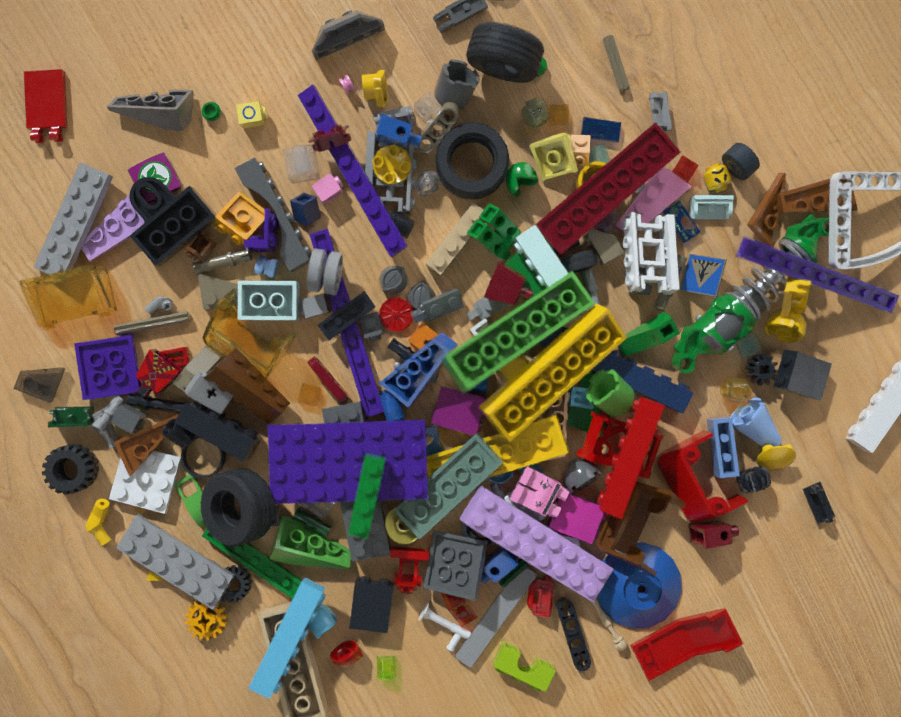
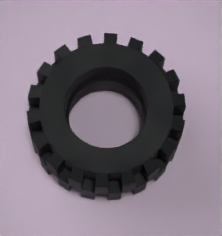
(55, 469)

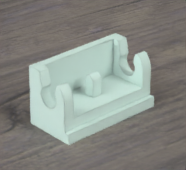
(711, 207)

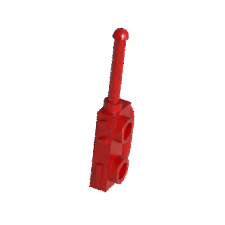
(544, 605)

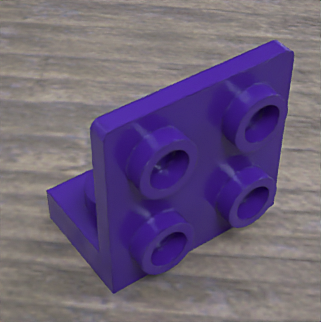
(270, 241)

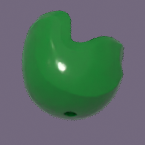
(520, 174)

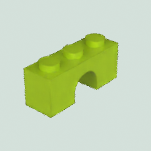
(537, 675)

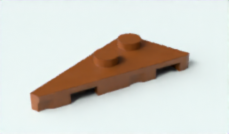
(767, 213)
(139, 445)

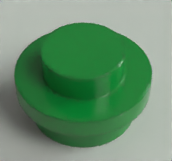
(211, 111)

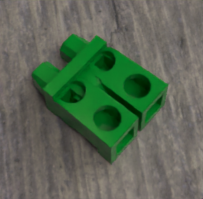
(497, 235)

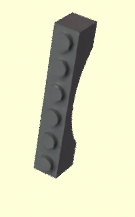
(292, 249)

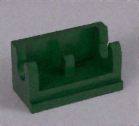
(71, 416)

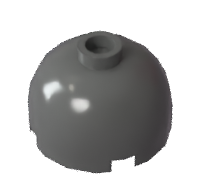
(580, 474)

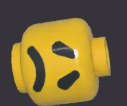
(717, 177)

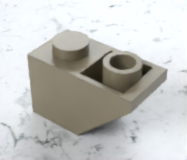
(603, 245)

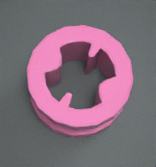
(347, 84)

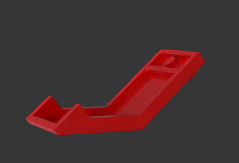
(684, 640)

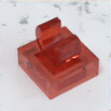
(685, 168)

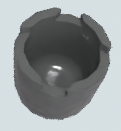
(456, 83)

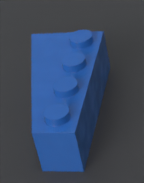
(417, 372)

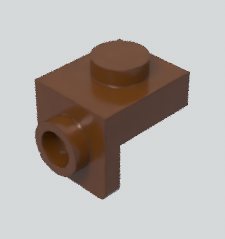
(200, 248)

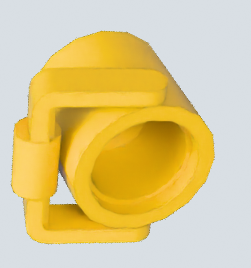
(375, 87)

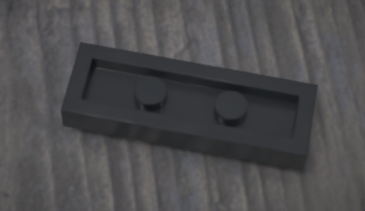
(346, 315)

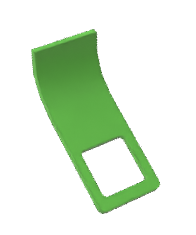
(193, 502)

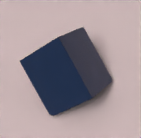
(305, 208)

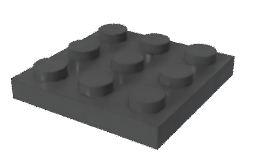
(455, 565)

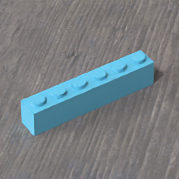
(287, 637)

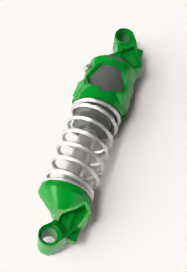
(738, 311)

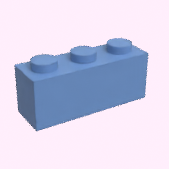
(723, 447)

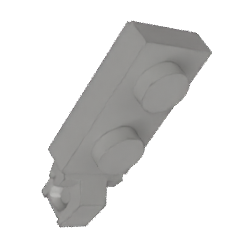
(485, 308)

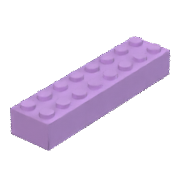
(536, 543)

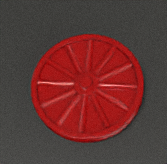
(395, 314)

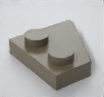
(215, 289)

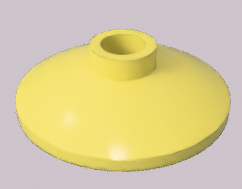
(392, 528)

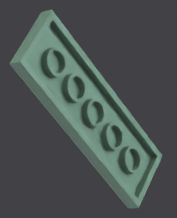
(450, 485)

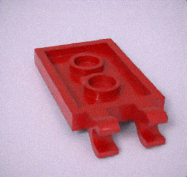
(45, 103)

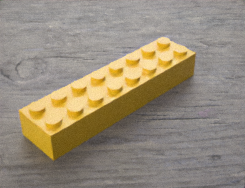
(553, 372)

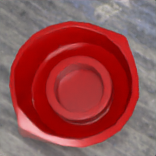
(346, 653)

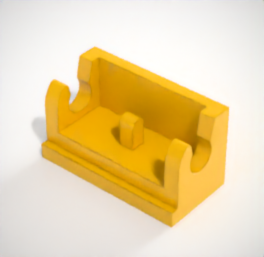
(795, 298)

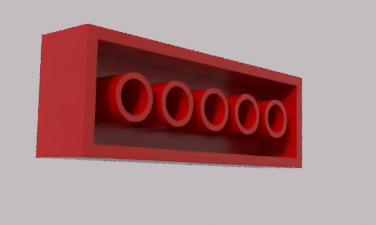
(630, 458)

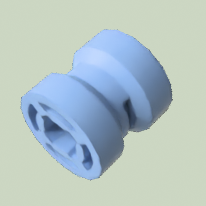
(266, 266)

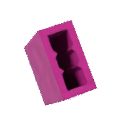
(578, 518)

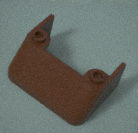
(621, 535)

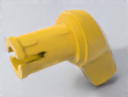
(96, 520)

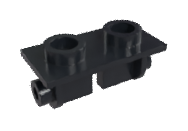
(819, 503)

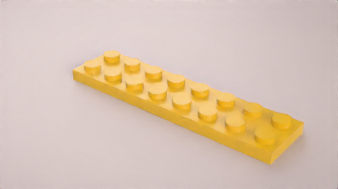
(534, 444)

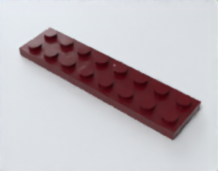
(607, 188)

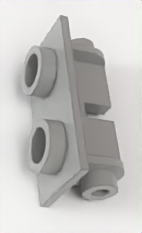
(660, 110)
(403, 114)

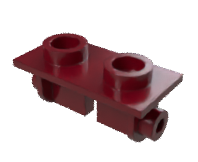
(336, 134)

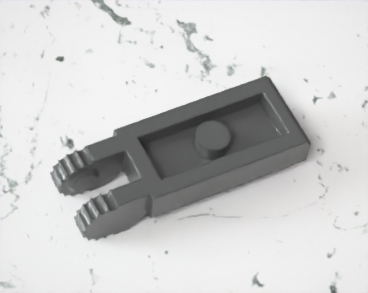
(459, 12)

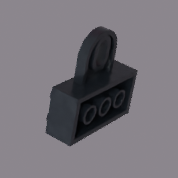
(170, 221)

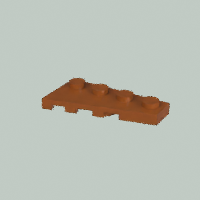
(811, 198)

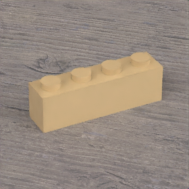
(454, 241)

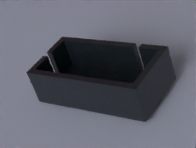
(219, 430)

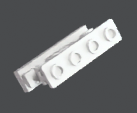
(664, 251)

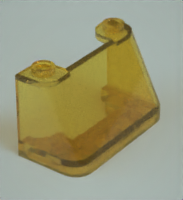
(69, 295)

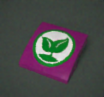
(158, 168)

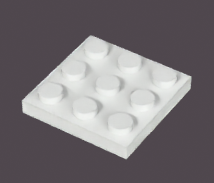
(150, 484)

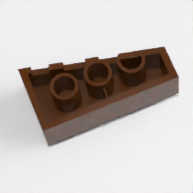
(248, 386)

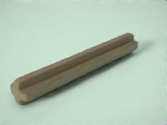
(152, 323)

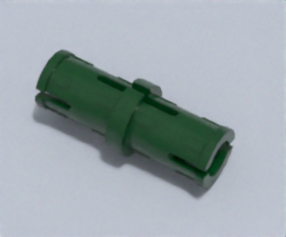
(312, 522)

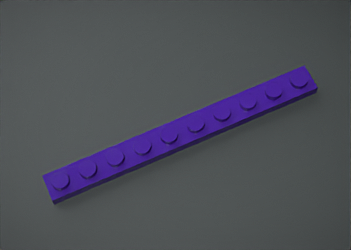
(355, 175)
(817, 274)
(352, 339)

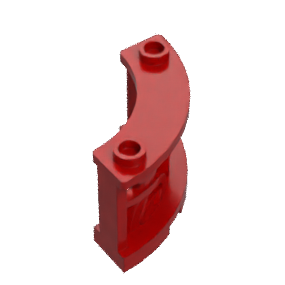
(592, 446)

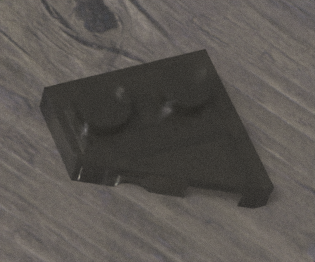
(40, 382)

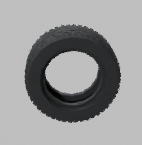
(474, 133)

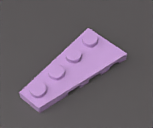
(113, 231)

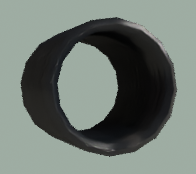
(403, 223)
(177, 434)

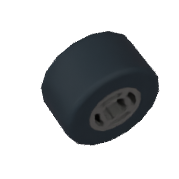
(741, 161)

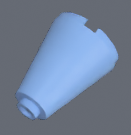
(756, 423)

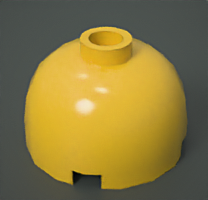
(786, 328)

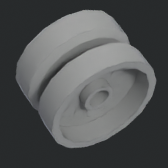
(325, 271)

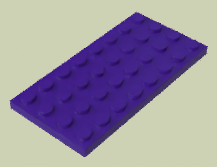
(327, 460)

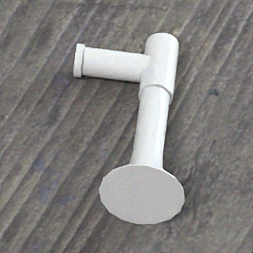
(459, 631)

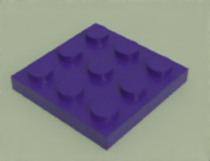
(107, 367)

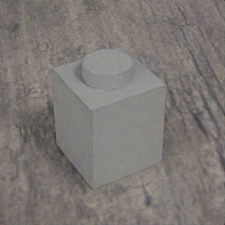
(314, 306)

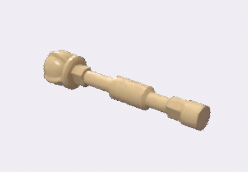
(619, 642)

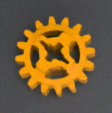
(200, 625)

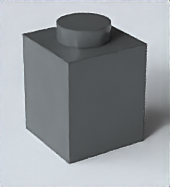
(128, 418)

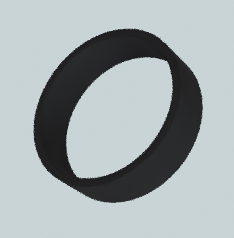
(191, 472)

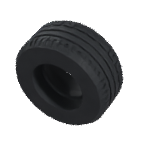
(505, 52)
(255, 503)

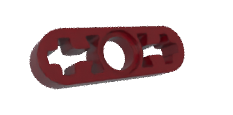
(328, 379)

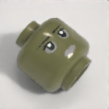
(535, 113)

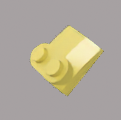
(554, 156)

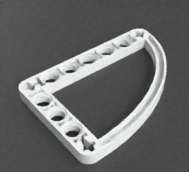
(844, 190)

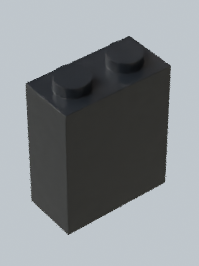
(802, 374)
(371, 604)

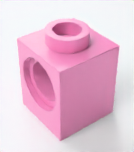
(328, 188)

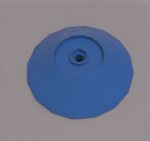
(645, 608)

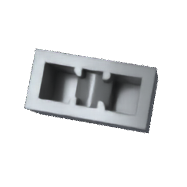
(198, 390)

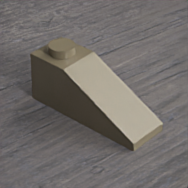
(203, 361)

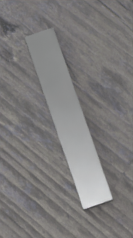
(494, 617)

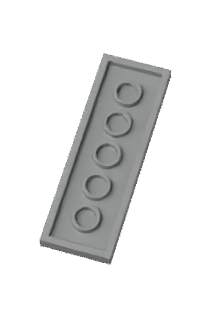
(73, 220)
(175, 561)

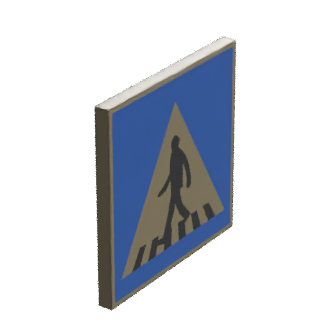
(703, 275)

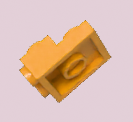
(240, 218)

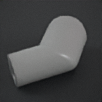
(161, 303)

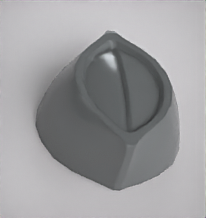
(393, 279)
(418, 294)

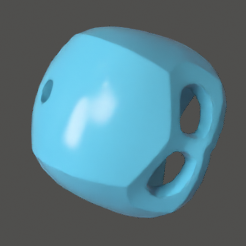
(323, 621)

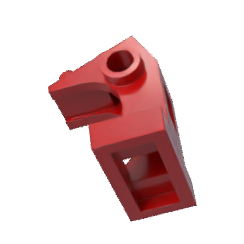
(408, 582)

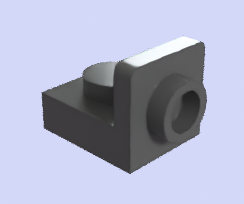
(371, 326)

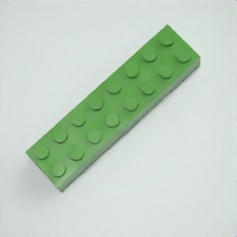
(517, 332)

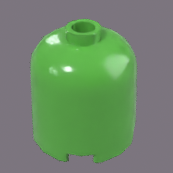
(610, 393)

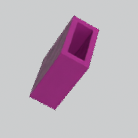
(458, 411)

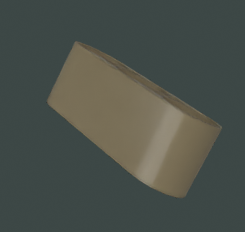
(442, 120)

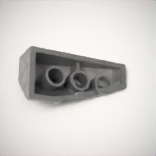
(165, 111)

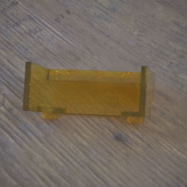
(227, 333)

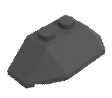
(345, 31)

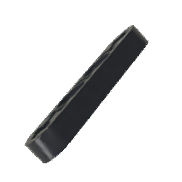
(573, 634)

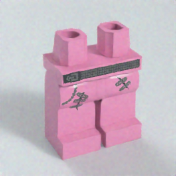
(542, 497)

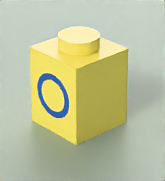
(251, 114)

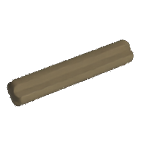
(616, 63)

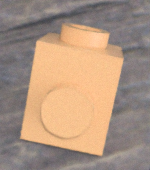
(581, 149)

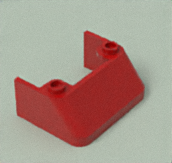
(680, 478)

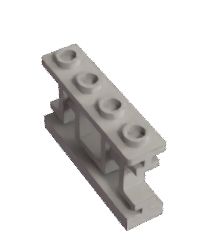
(411, 182)

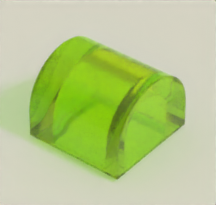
(386, 667)

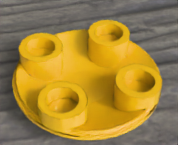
(392, 164)
(776, 457)

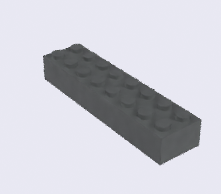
(378, 540)

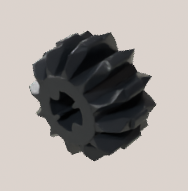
(754, 370)
(753, 479)

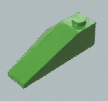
(306, 547)

